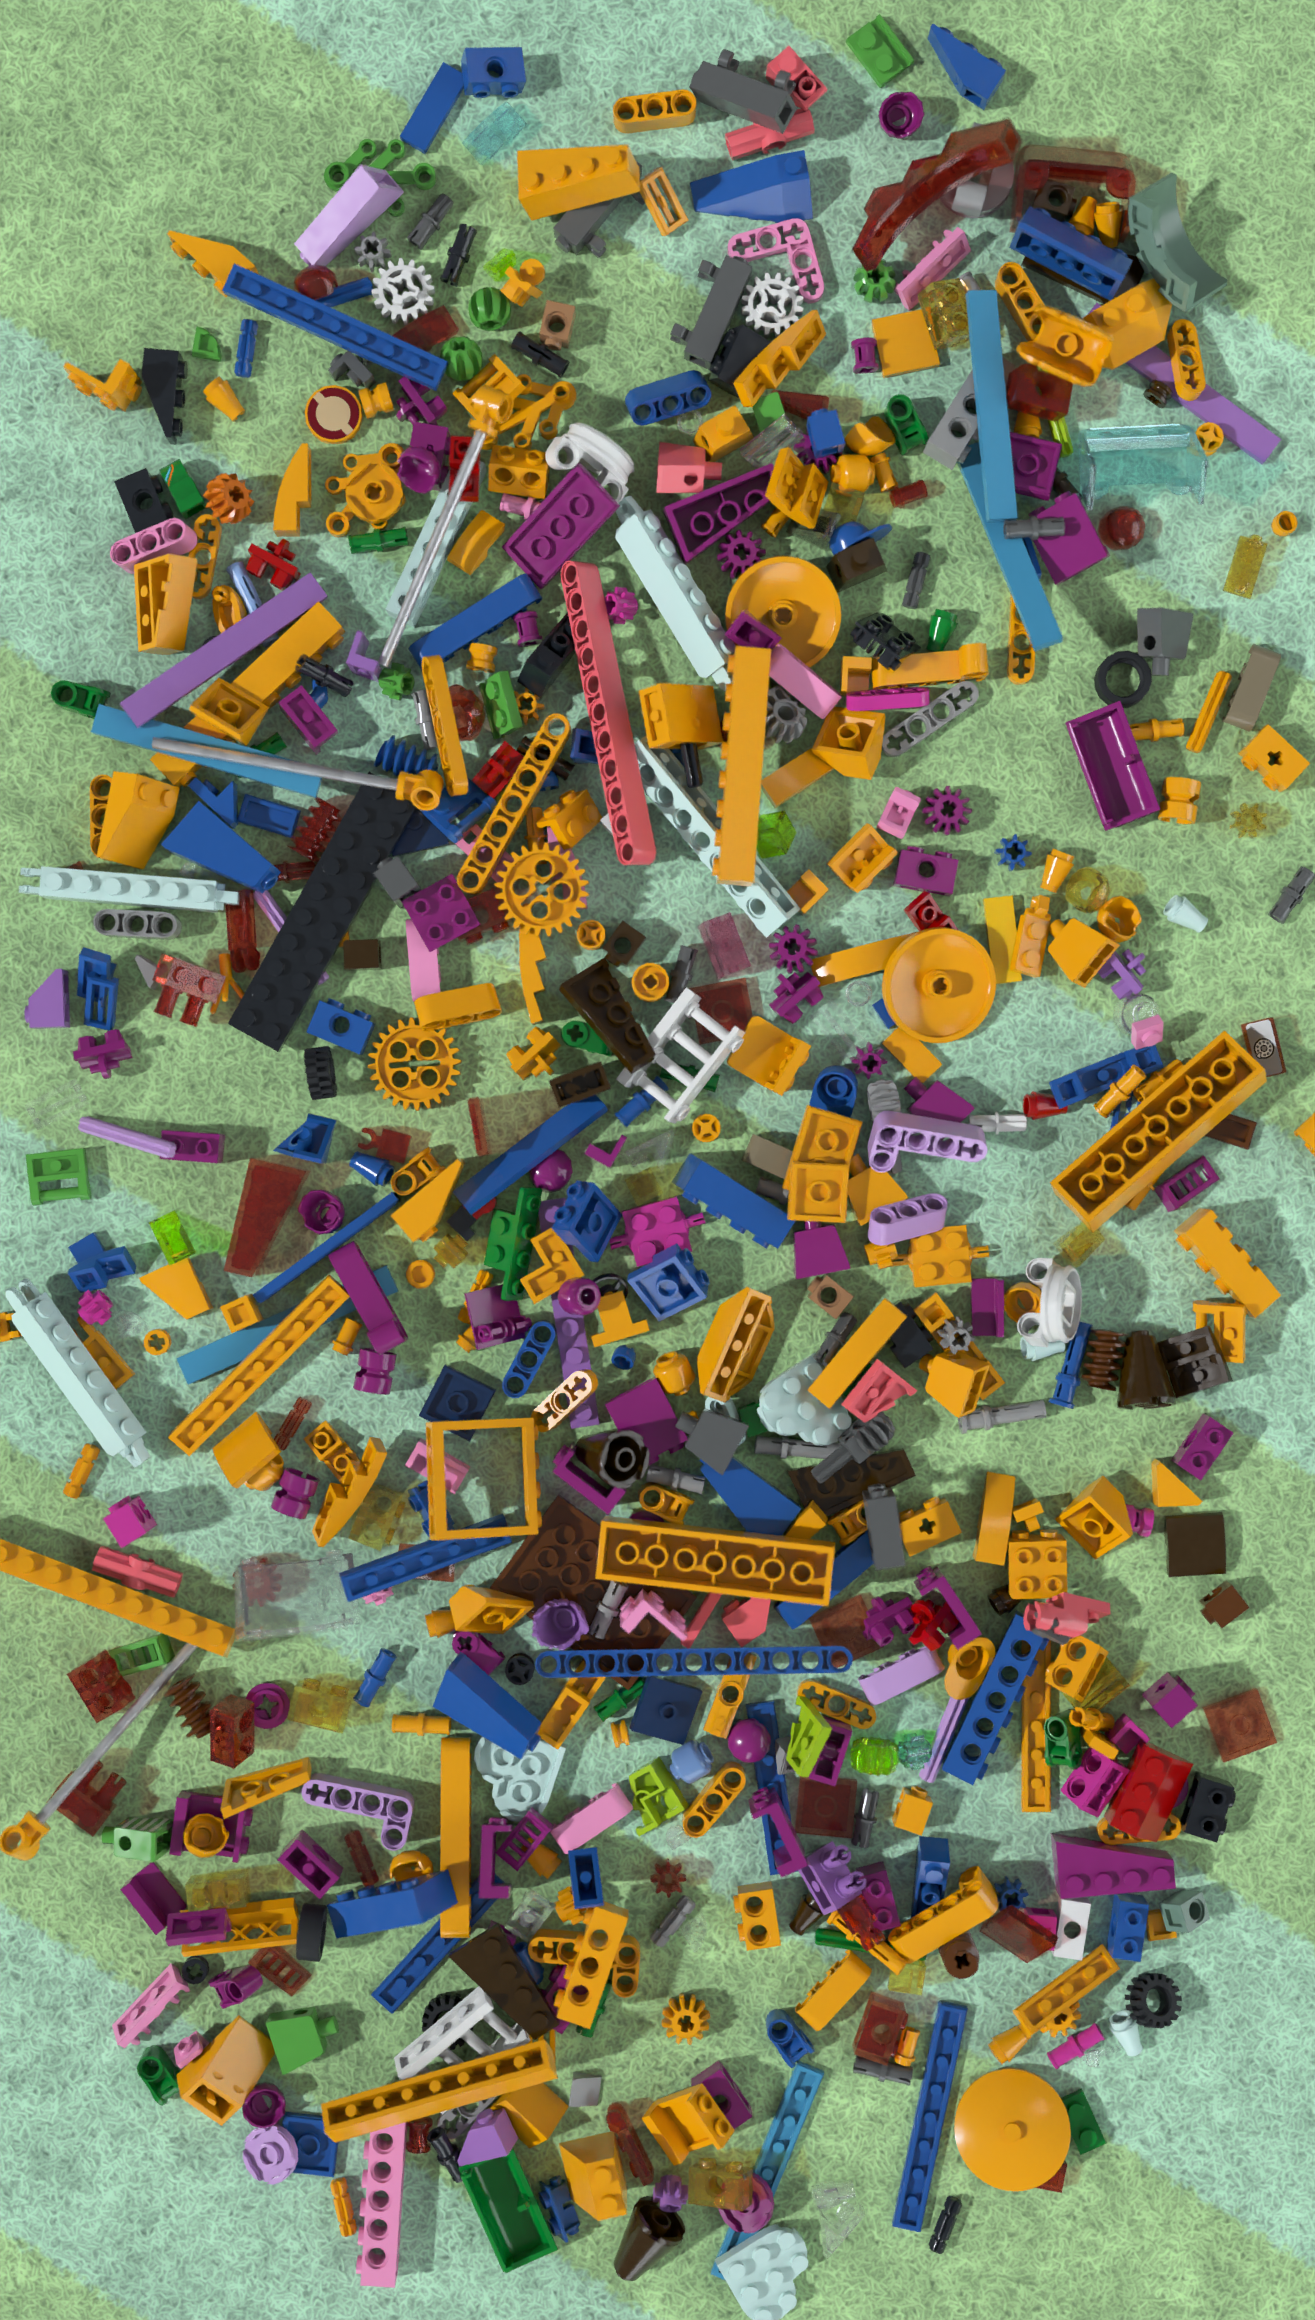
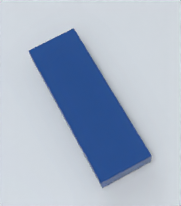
(433, 108)

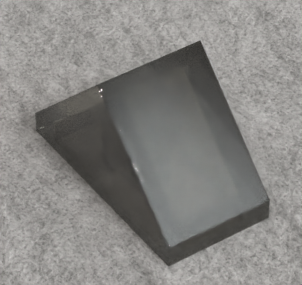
(821, 534)

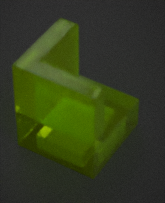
(774, 834)

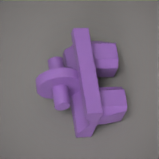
(1129, 982)

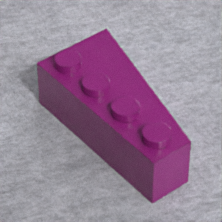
(715, 512)
(1099, 1869)

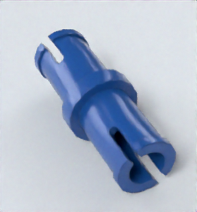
(638, 1104)
(375, 1677)

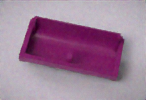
(1112, 766)

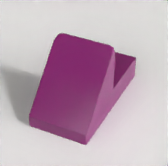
(752, 633)

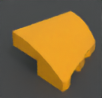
(179, 1288)

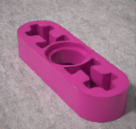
(887, 698)

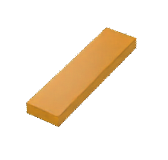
(1065, 1989)

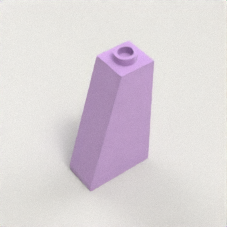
(348, 214)

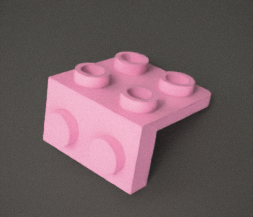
(636, 1608)

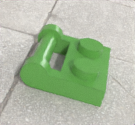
(58, 1166)

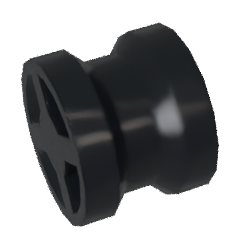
(518, 1673)

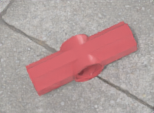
(759, 138)
(137, 1572)

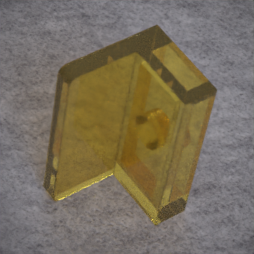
(1105, 1688)

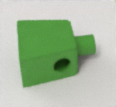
(299, 2036)

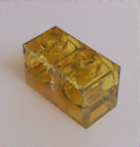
(945, 313)
(371, 1513)

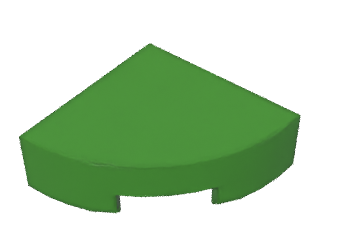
(205, 346)

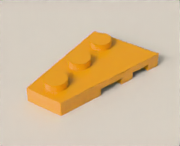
(262, 1785)

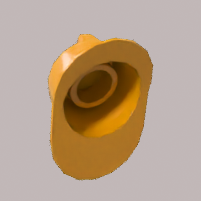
(968, 1667)

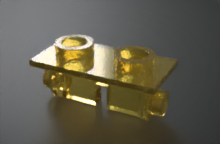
(1245, 566)

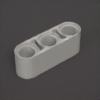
(124, 922)

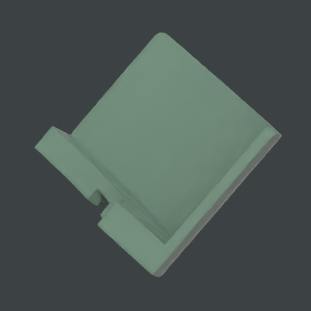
(1167, 249)

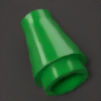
(941, 629)

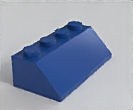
(1070, 252)

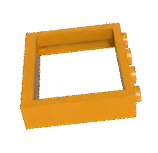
(436, 1479)

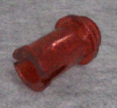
(907, 494)

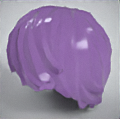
(559, 1624)

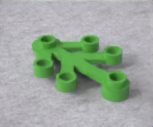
(386, 158)

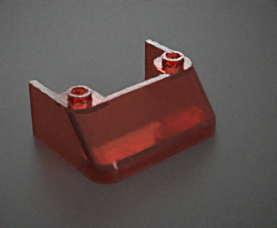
(1041, 162)

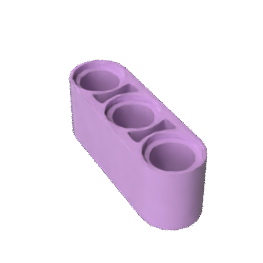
(907, 1219)
(900, 1675)

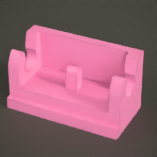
(454, 1469)

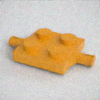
(941, 1257)

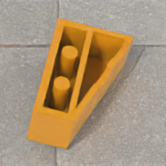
(163, 602)

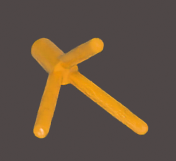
(225, 970)

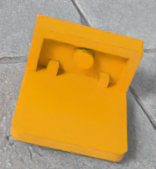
(118, 390)
(769, 1055)
(1037, 1564)

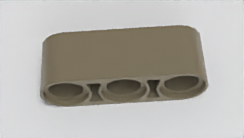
(1252, 690)
(767, 1156)

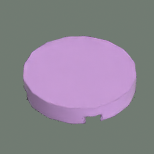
(270, 2154)

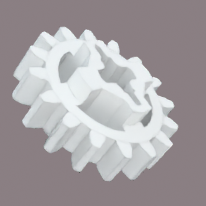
(392, 285)
(767, 292)

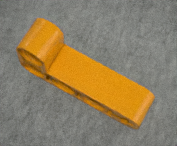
(934, 667)
(947, 1918)
(621, 1965)

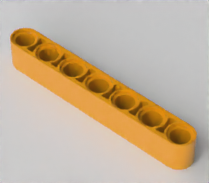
(514, 789)
(456, 1833)

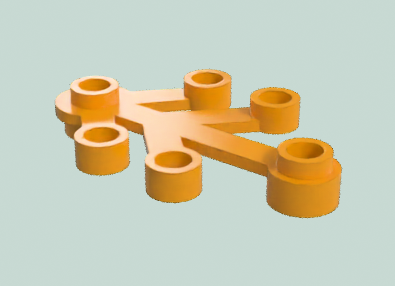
(530, 412)
(346, 514)

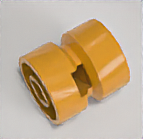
(1179, 800)
(650, 982)

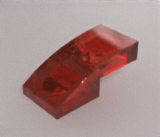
(429, 329)

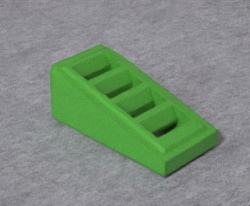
(159, 1649)

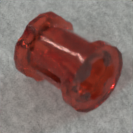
(418, 2135)

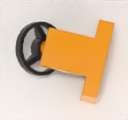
(615, 1313)

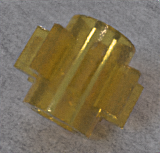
(1240, 822)
(451, 1251)

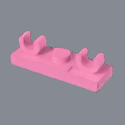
(933, 266)
(149, 2006)

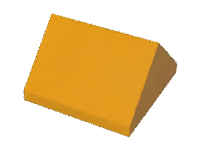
(229, 710)
(532, 2112)

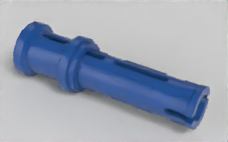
(1068, 1378)

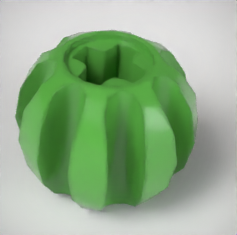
(866, 285)
(489, 309)
(463, 358)

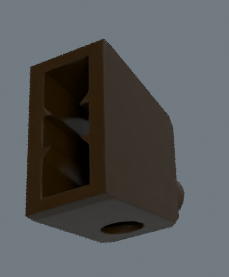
(856, 565)
(579, 1084)

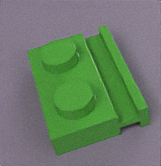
(879, 51)
(500, 705)

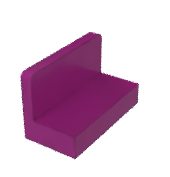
(307, 718)
(604, 1157)
(987, 1307)
(153, 1897)
(197, 1926)

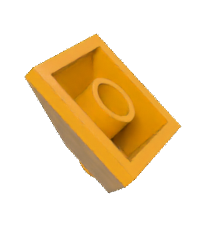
(851, 741)
(1097, 1518)
(486, 1610)

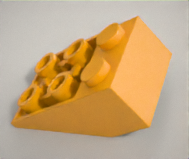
(226, 2070)

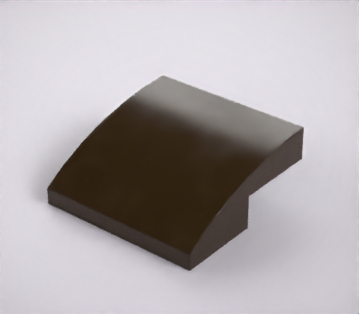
(1194, 1362)
(1195, 1544)

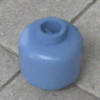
(691, 1761)

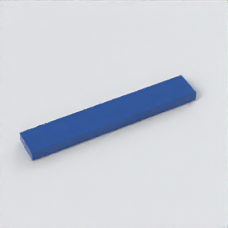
(528, 1152)
(327, 1247)
(418, 1561)
(768, 1777)
(426, 1956)

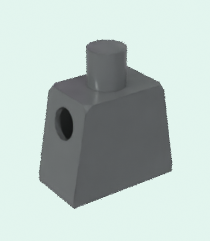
(1163, 636)
(712, 1437)

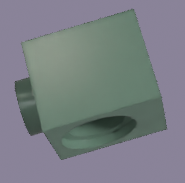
(1184, 1911)

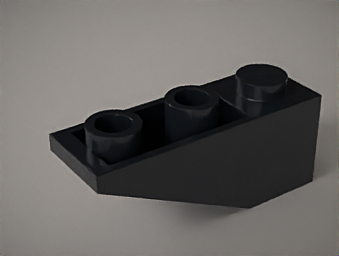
(161, 375)
(548, 659)

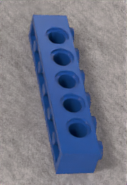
(957, 1760)

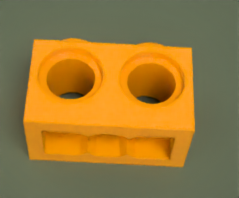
(518, 472)
(1083, 1669)
(763, 1915)

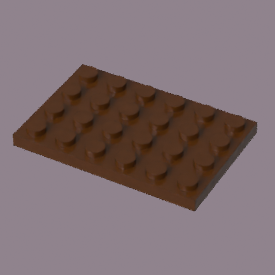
(563, 1565)

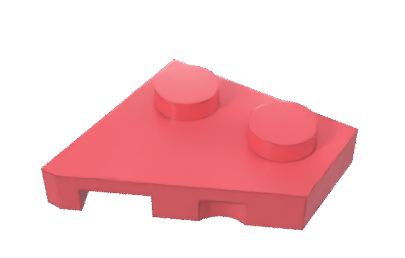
(876, 1392)

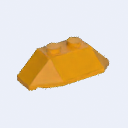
(1134, 321)
(735, 1344)

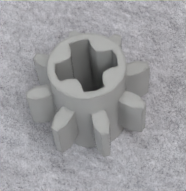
(370, 259)
(962, 1340)

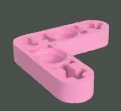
(793, 247)

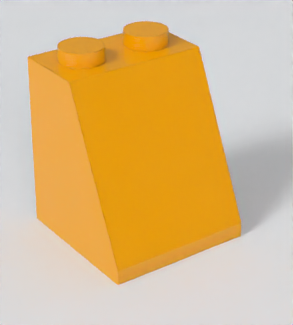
(596, 2175)

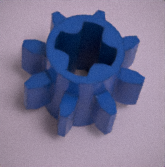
(1006, 857)
(1010, 1888)

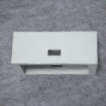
(1067, 1911)

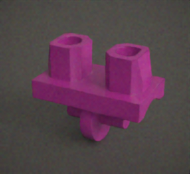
(429, 412)
(792, 991)
(102, 1057)
(885, 1616)

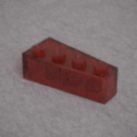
(263, 1208)

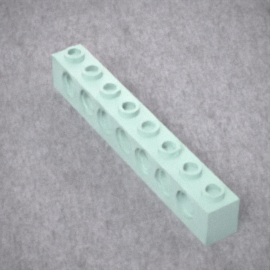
(696, 821)

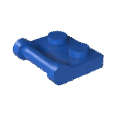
(453, 806)

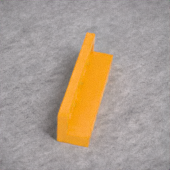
(255, 1915)

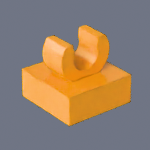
(1026, 1512)

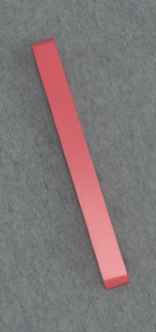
(608, 713)

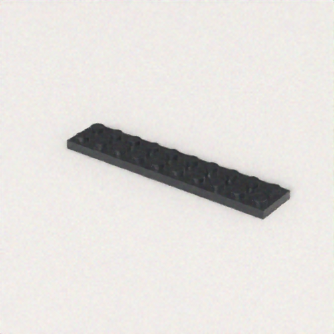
(321, 916)

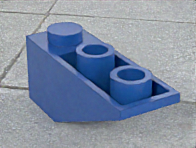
(970, 71)
(930, 1873)

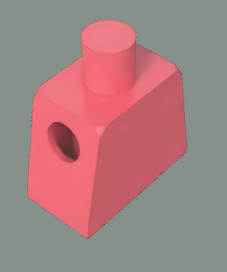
(684, 469)

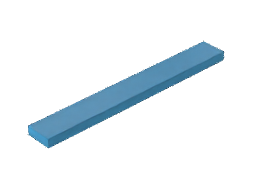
(991, 405)
(1014, 564)
(118, 726)
(240, 1344)
(780, 2139)

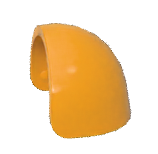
(870, 437)

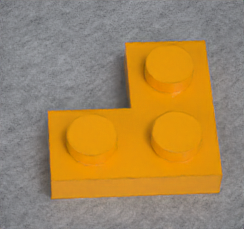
(558, 1266)

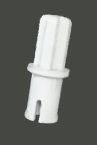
(999, 1123)

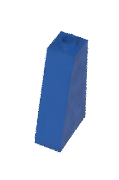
(216, 847)
(752, 1498)
(486, 1708)

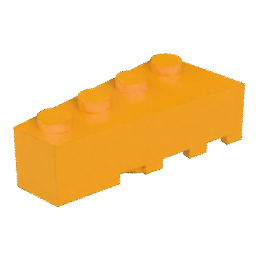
(574, 177)
(1226, 1262)

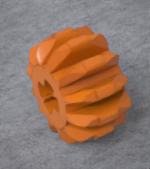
(228, 498)

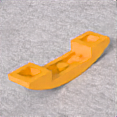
(855, 961)
(932, 1314)

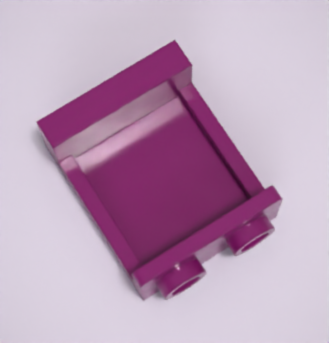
(1078, 547)
(650, 1415)
(584, 1483)
(966, 1628)
(192, 1803)
(791, 1855)
(488, 1887)

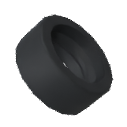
(1132, 659)
(311, 1932)

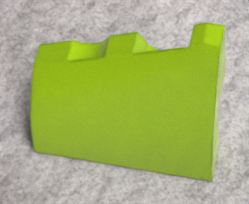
(649, 1786)

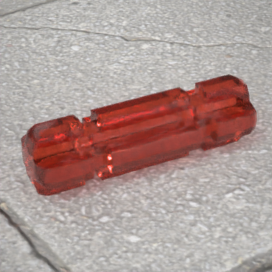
(292, 1422)
(361, 1858)

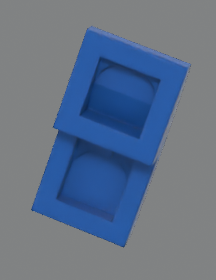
(98, 1269)

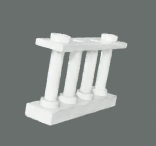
(670, 1029)
(456, 2025)

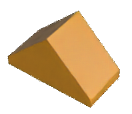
(1169, 1490)

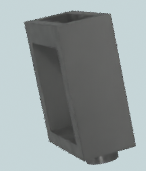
(883, 1527)

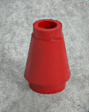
(1041, 1105)

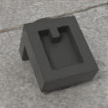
(357, 371)

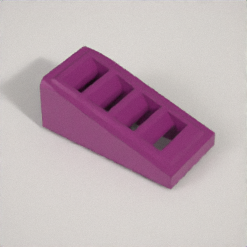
(1166, 1195)
(539, 1822)

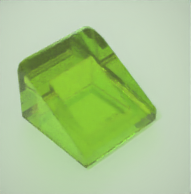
(499, 264)

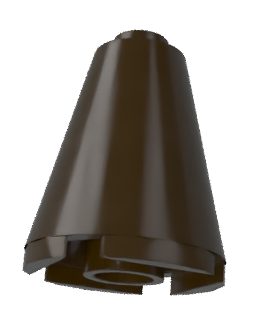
(1143, 1375)
(614, 1456)
(647, 2239)

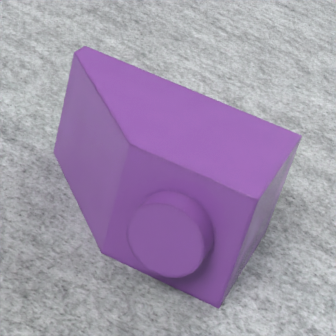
(50, 1003)
(488, 2137)

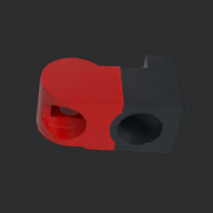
(462, 1220)

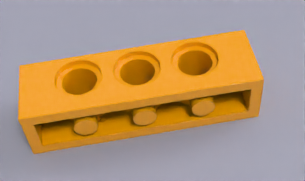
(582, 2008)

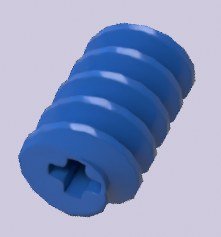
(404, 759)

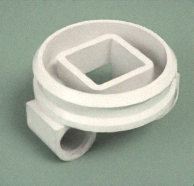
(596, 453)
(1058, 1306)

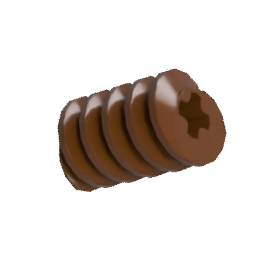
(1103, 1359)
(191, 1706)
(960, 1956)

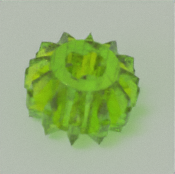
(874, 1756)

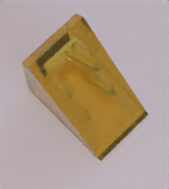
(1078, 1244)

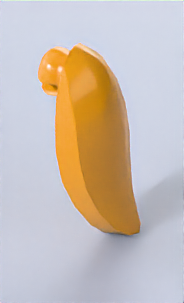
(227, 607)

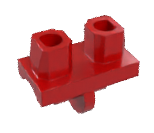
(262, 559)
(498, 770)
(930, 1620)

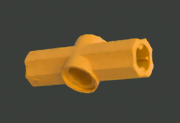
(722, 1710)

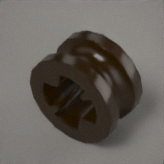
(1158, 393)

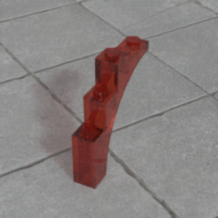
(928, 179)

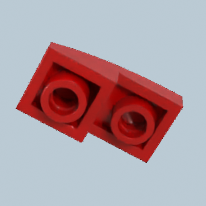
(458, 449)
(927, 914)

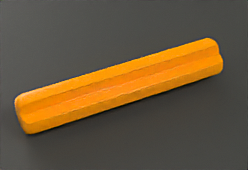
(1209, 711)

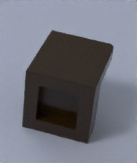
(362, 955)

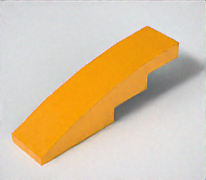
(783, 354)
(530, 953)
(857, 1353)
(345, 1498)
(568, 1707)

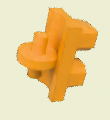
(522, 283)
(537, 1058)

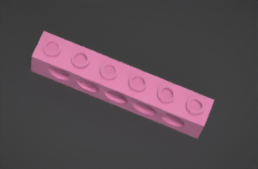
(383, 2268)

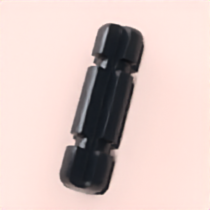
(945, 2224)

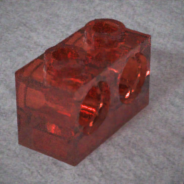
(95, 1688)
(232, 1731)

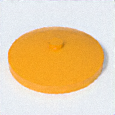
(792, 601)
(939, 985)
(1012, 2129)

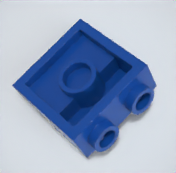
(586, 1219)
(670, 1282)

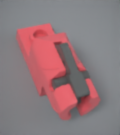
(1064, 1616)

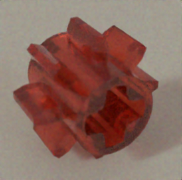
(660, 1878)

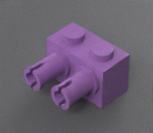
(830, 1878)

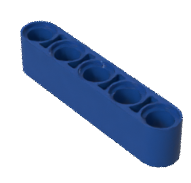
(477, 620)
(847, 1566)

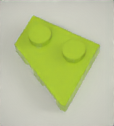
(807, 1738)

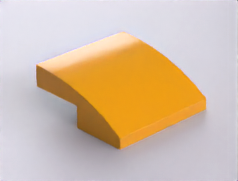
(797, 488)
(246, 1450)

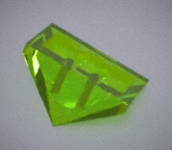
(172, 1237)

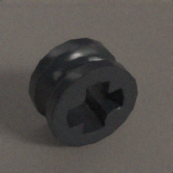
(191, 1962)

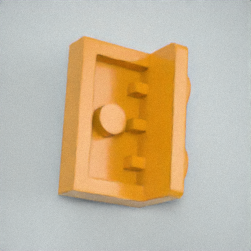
(571, 817)
(862, 859)

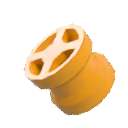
(1211, 434)
(482, 657)
(706, 1128)

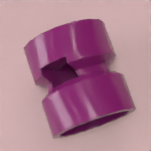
(374, 1371)
(295, 1492)

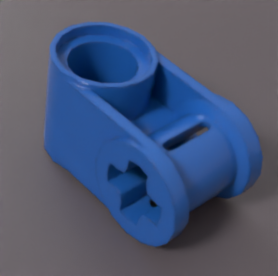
(790, 2040)

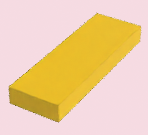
(1001, 936)

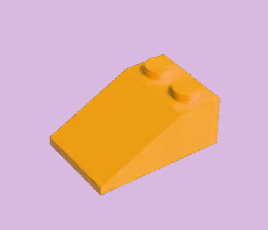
(135, 818)
(426, 1208)

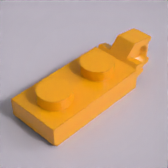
(1032, 938)

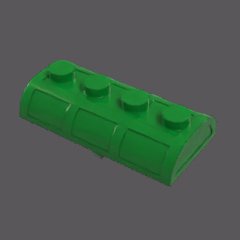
(508, 2211)

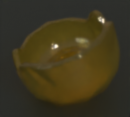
(1099, 890)

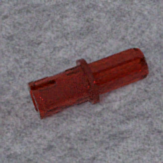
(295, 871)

